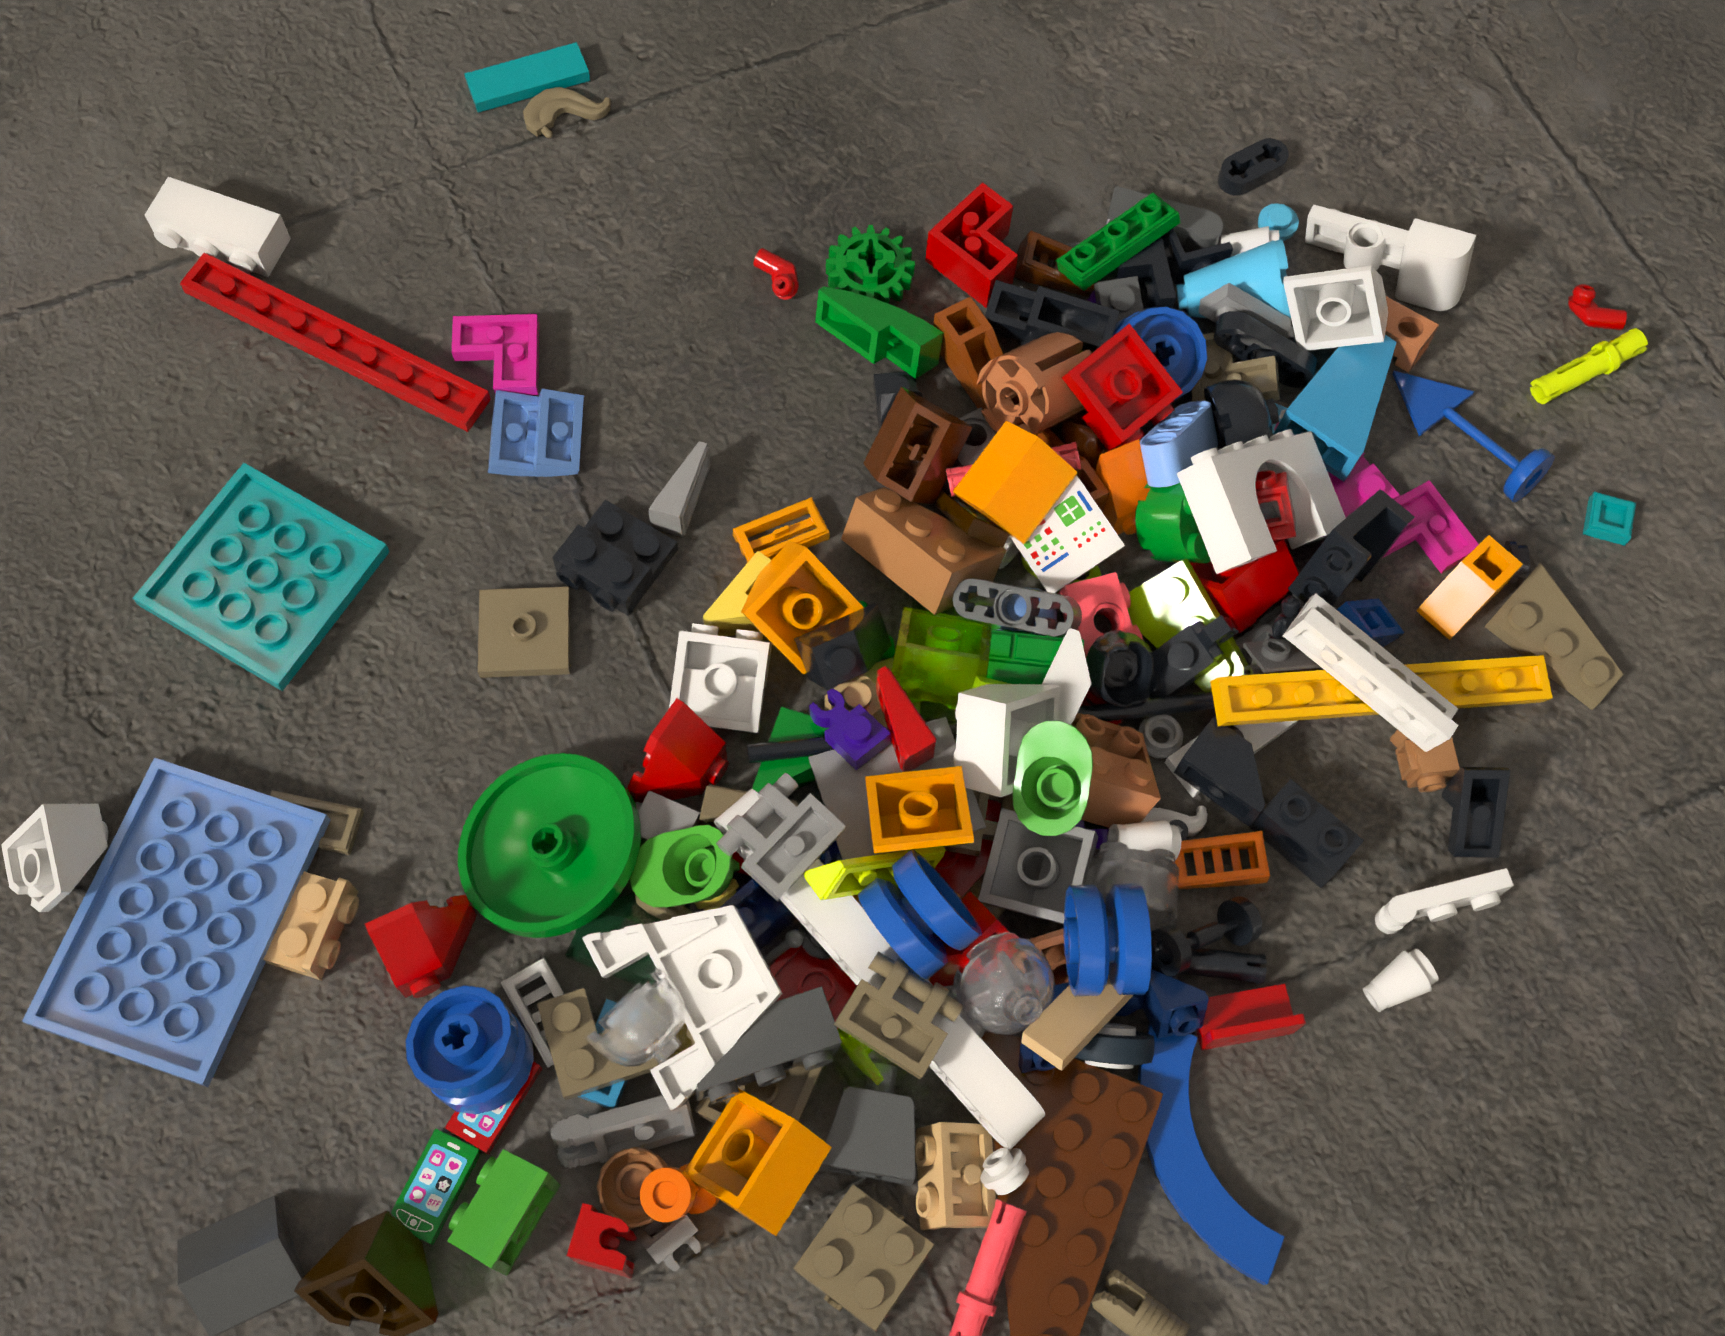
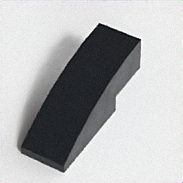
(1032, 314)

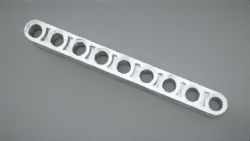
(853, 941)

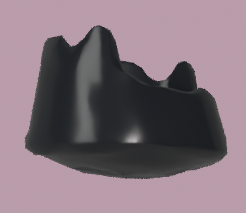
(1120, 668)

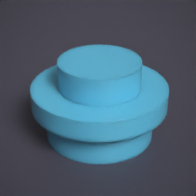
(1279, 218)

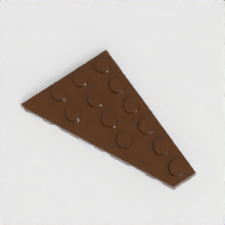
(1075, 1189)

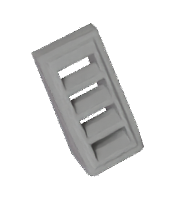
(677, 500)

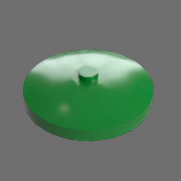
(549, 845)

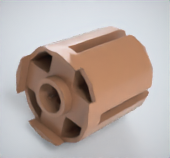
(1029, 386)

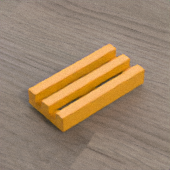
(777, 518)

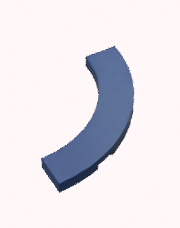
(1187, 1175)

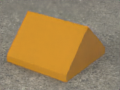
(1016, 481)

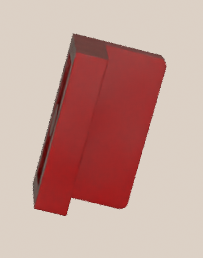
(1248, 1017)

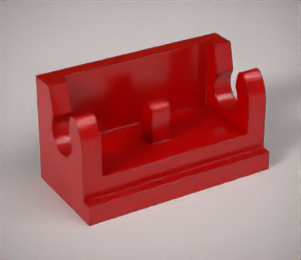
(594, 1237)

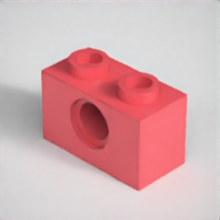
(1101, 596)

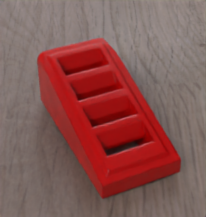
(910, 735)

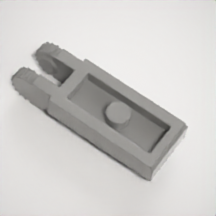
(634, 1125)

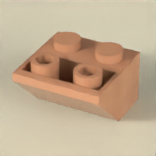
(1122, 774)

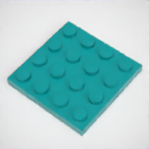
(262, 576)

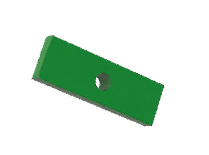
(1118, 241)

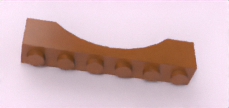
(967, 348)

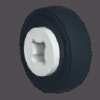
(1118, 1047)

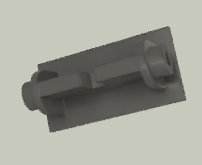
(1277, 657)

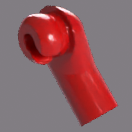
(783, 273)
(1592, 315)

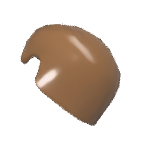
(621, 1184)

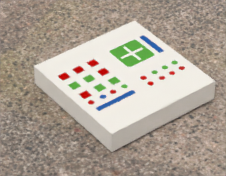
(1069, 539)

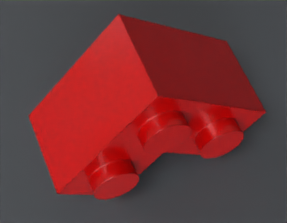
(969, 244)

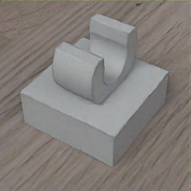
(665, 1237)

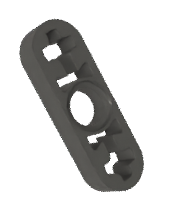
(990, 589)

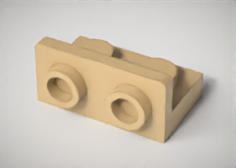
(312, 925)
(949, 1176)

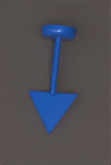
(1432, 401)

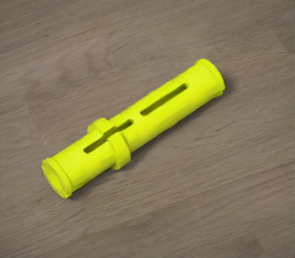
(1603, 358)

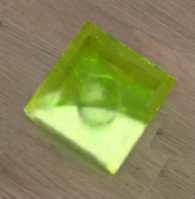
(939, 655)

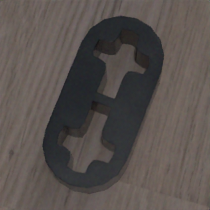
(1249, 161)

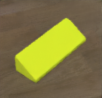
(853, 875)

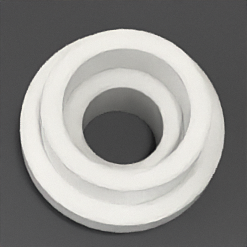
(1004, 1170)

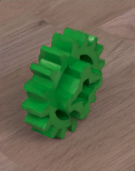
(890, 262)

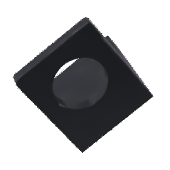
(1185, 263)

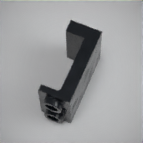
(1352, 549)

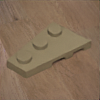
(1545, 623)

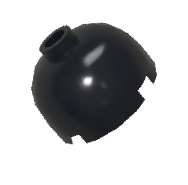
(1240, 411)

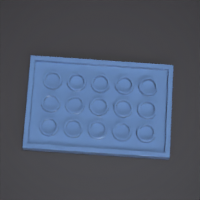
(177, 922)

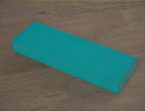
(527, 77)

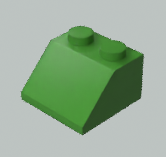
(503, 1211)

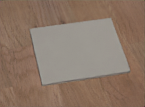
(846, 794)

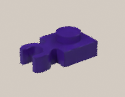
(853, 733)

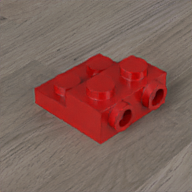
(1122, 388)

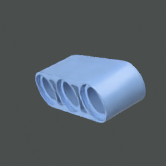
(1177, 439)

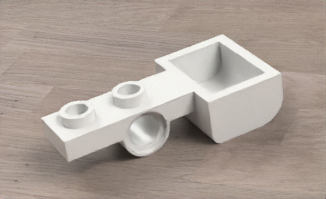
(1429, 256)

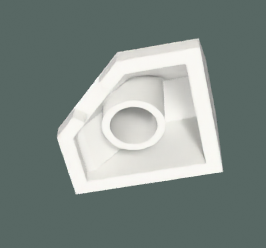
(54, 851)

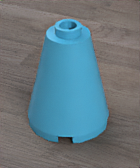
(1253, 271)

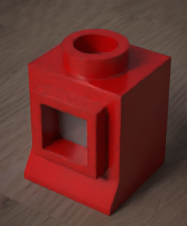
(1276, 504)

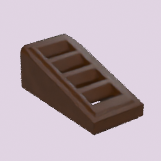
(1037, 271)

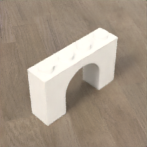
(1226, 502)

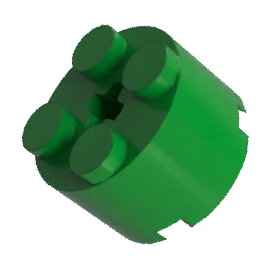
(1168, 526)

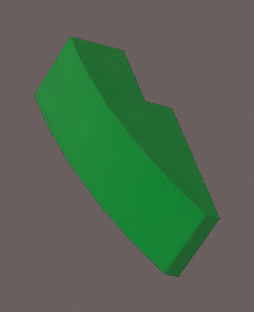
(879, 330)

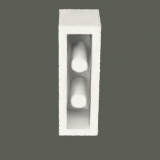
(218, 226)

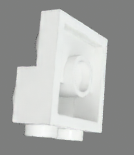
(722, 676)

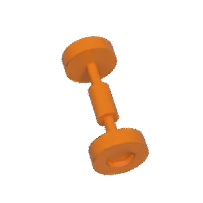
(671, 1194)

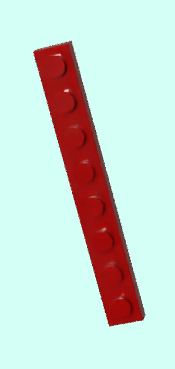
(336, 342)

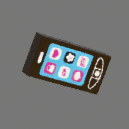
(971, 520)

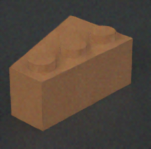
(918, 548)

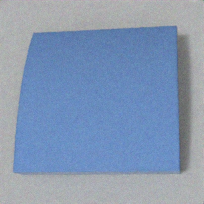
(536, 434)

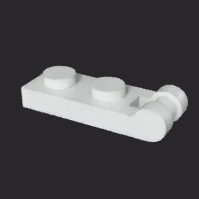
(1442, 900)

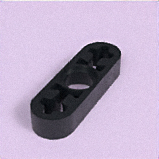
(1247, 336)

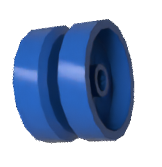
(1175, 341)
(919, 914)
(1107, 939)
(469, 1050)

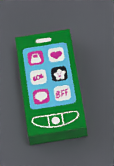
(435, 1185)

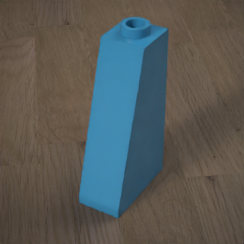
(1342, 403)

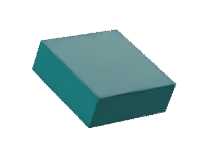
(1609, 518)

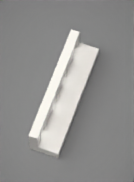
(1372, 674)

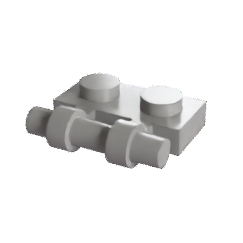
(791, 846)

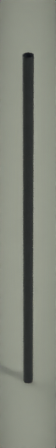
(1107, 712)

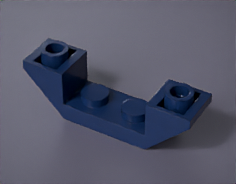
(1168, 1004)

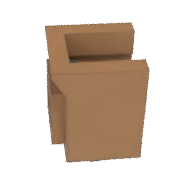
(1425, 769)

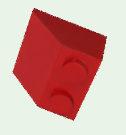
(1251, 588)

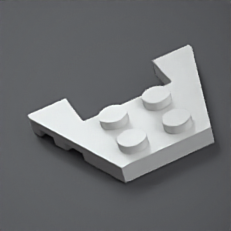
(719, 978)

